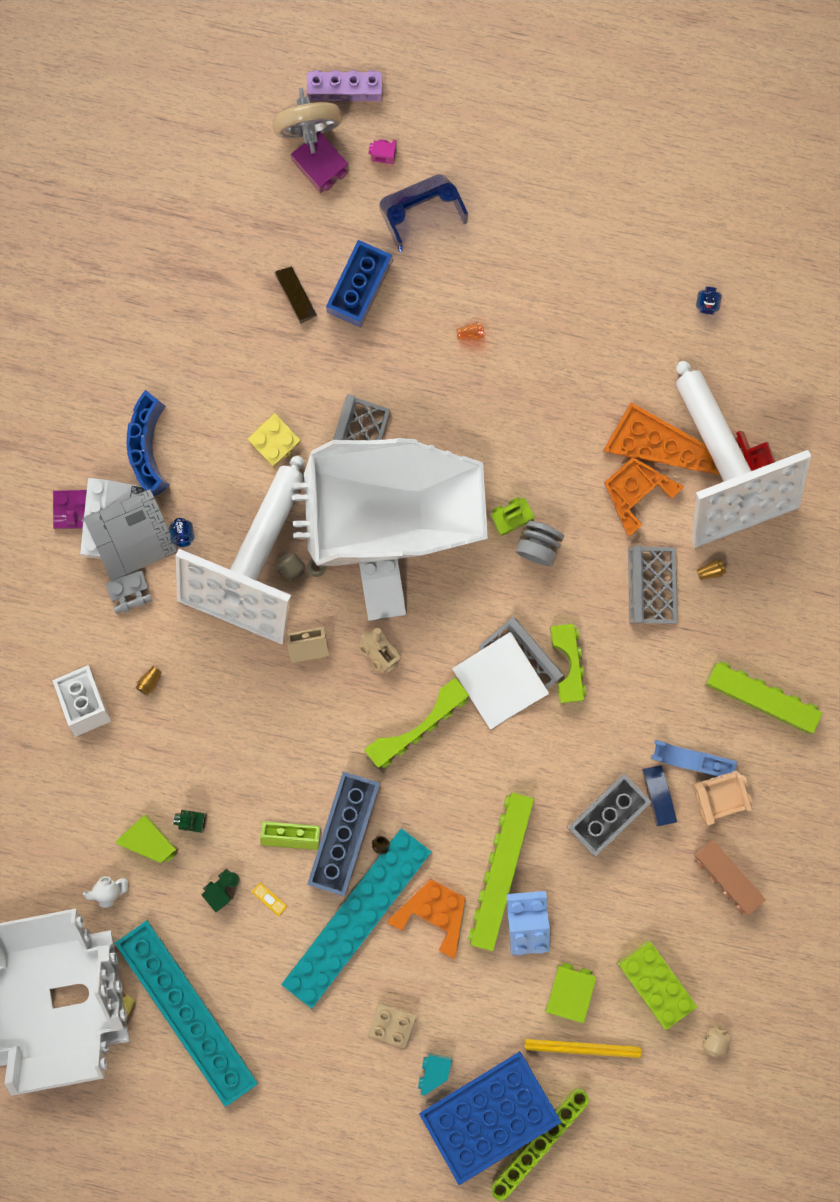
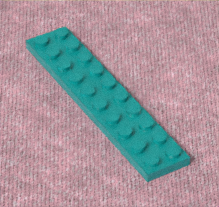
(356, 918)
(186, 1013)

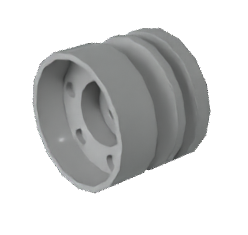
(541, 538)

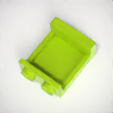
(571, 992)

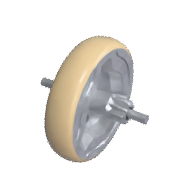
(307, 120)

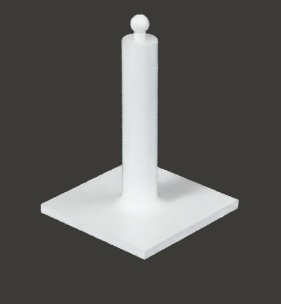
(745, 494)
(236, 593)

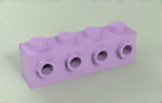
(344, 86)

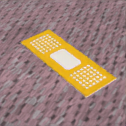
(269, 899)

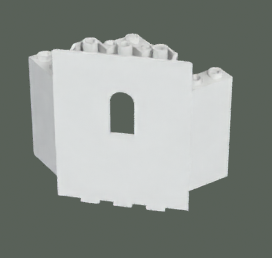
(64, 1043)

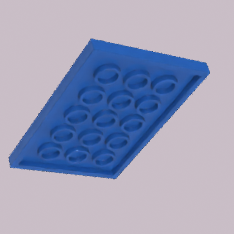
(490, 1118)

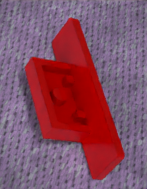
(756, 456)

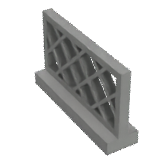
(346, 419)
(636, 581)
(531, 646)

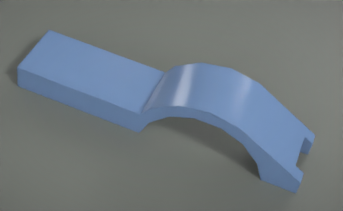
(692, 759)

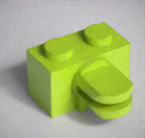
(512, 516)

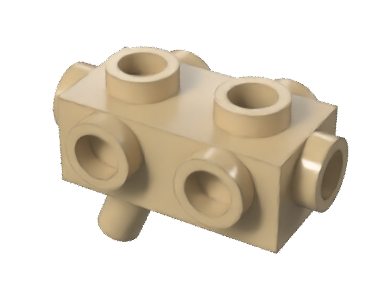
(379, 650)

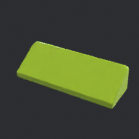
(290, 835)

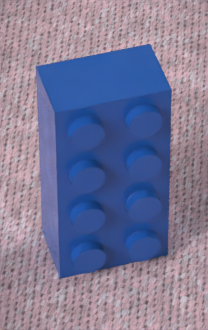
(359, 283)

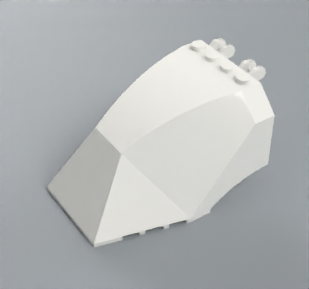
(388, 501)

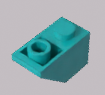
(436, 1072)

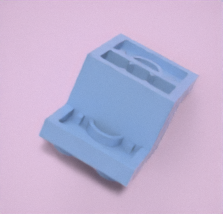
(528, 923)

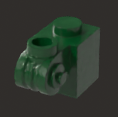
(190, 821)
(216, 892)

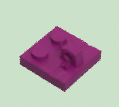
(69, 509)

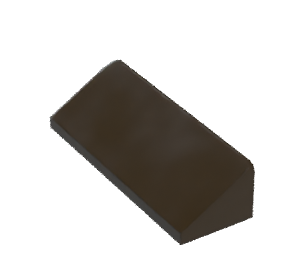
(295, 294)

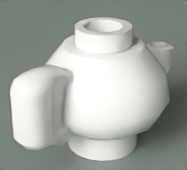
(107, 891)

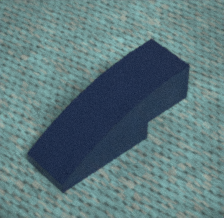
(659, 795)

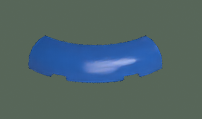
(139, 443)

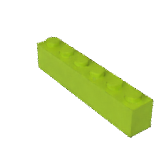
(763, 698)

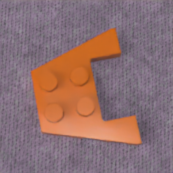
(633, 483)
(438, 906)

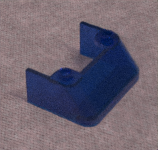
(395, 204)

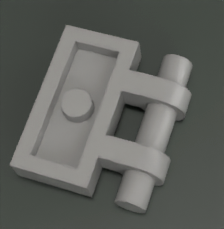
(128, 586)

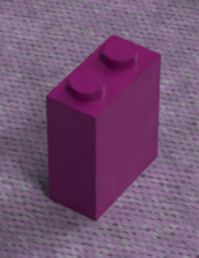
(322, 167)

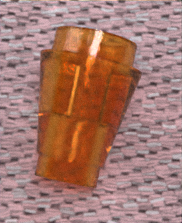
(471, 332)

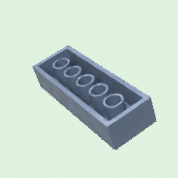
(343, 834)

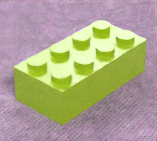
(656, 984)

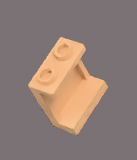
(722, 796)

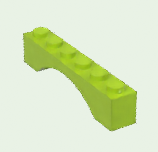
(386, 748)

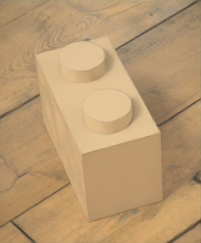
(307, 645)

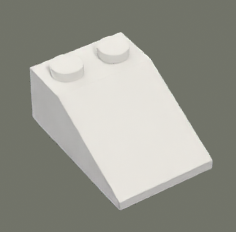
(382, 589)
(81, 701)

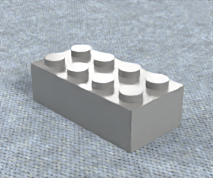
(609, 814)

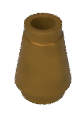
(711, 570)
(148, 681)

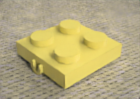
(274, 440)

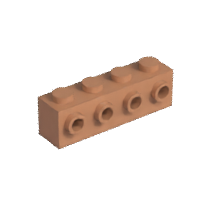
(729, 877)

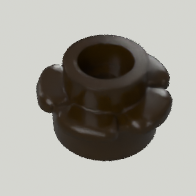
(380, 845)

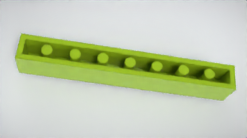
(501, 872)

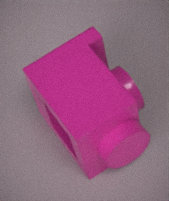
(383, 151)

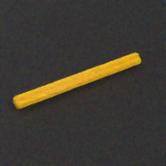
(582, 1048)

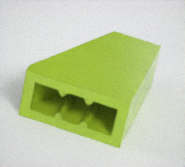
(148, 841)

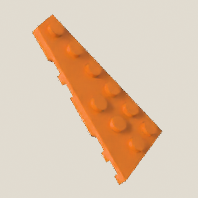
(655, 440)

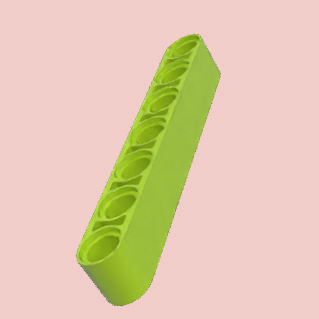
(537, 1153)

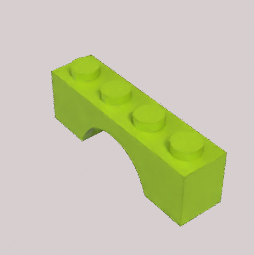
(564, 638)

